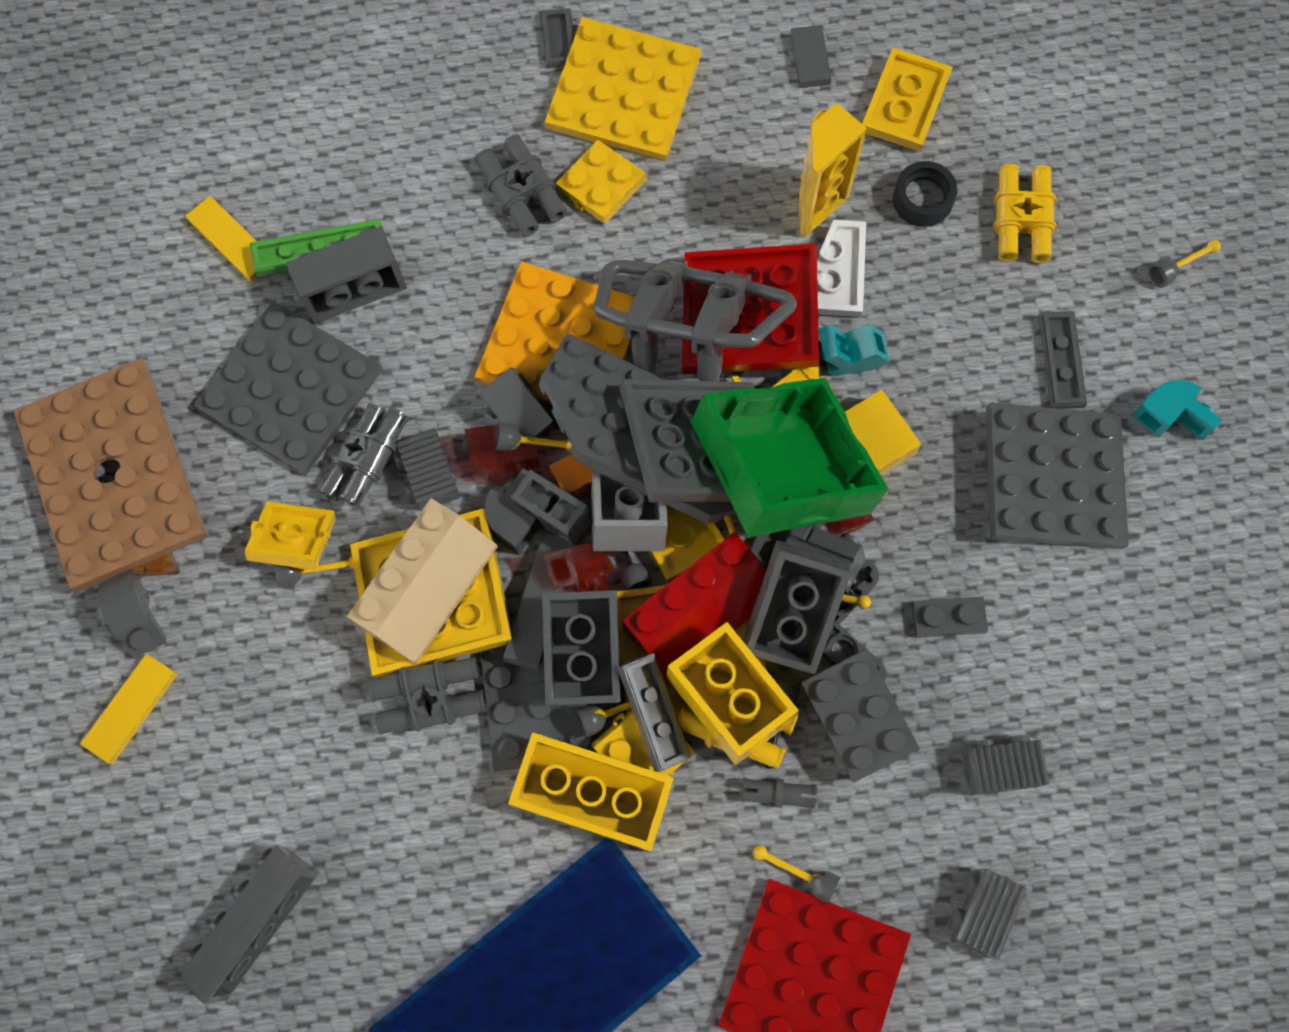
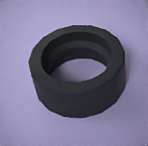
(925, 171)

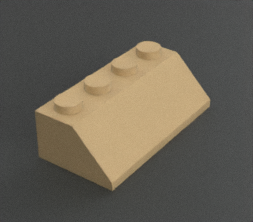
(422, 581)

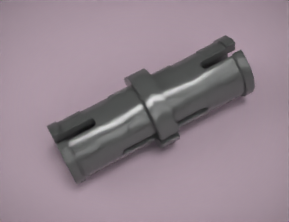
(779, 793)

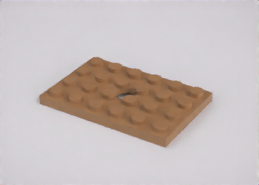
(121, 522)

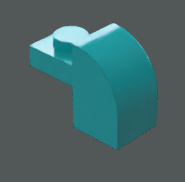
(852, 351)
(1177, 402)

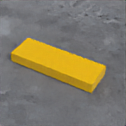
(224, 235)
(129, 709)

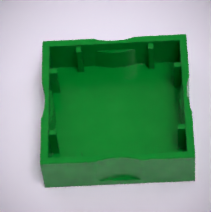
(787, 456)

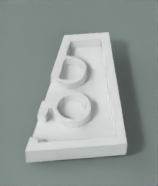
(842, 269)

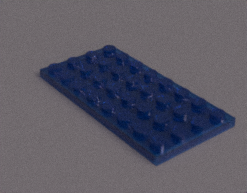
(561, 962)

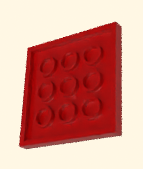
(782, 267)
(813, 968)

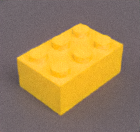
(731, 693)

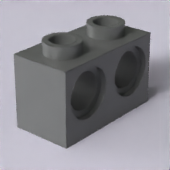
(552, 507)

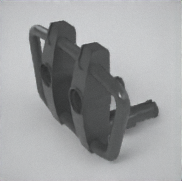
(716, 319)

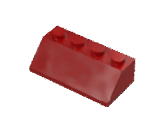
(698, 602)

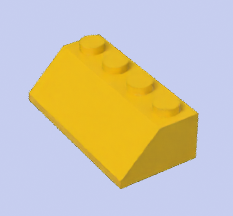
(829, 165)
(591, 792)

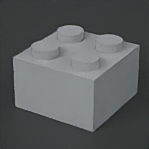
(625, 517)

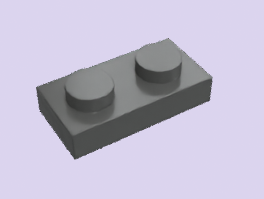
(949, 617)

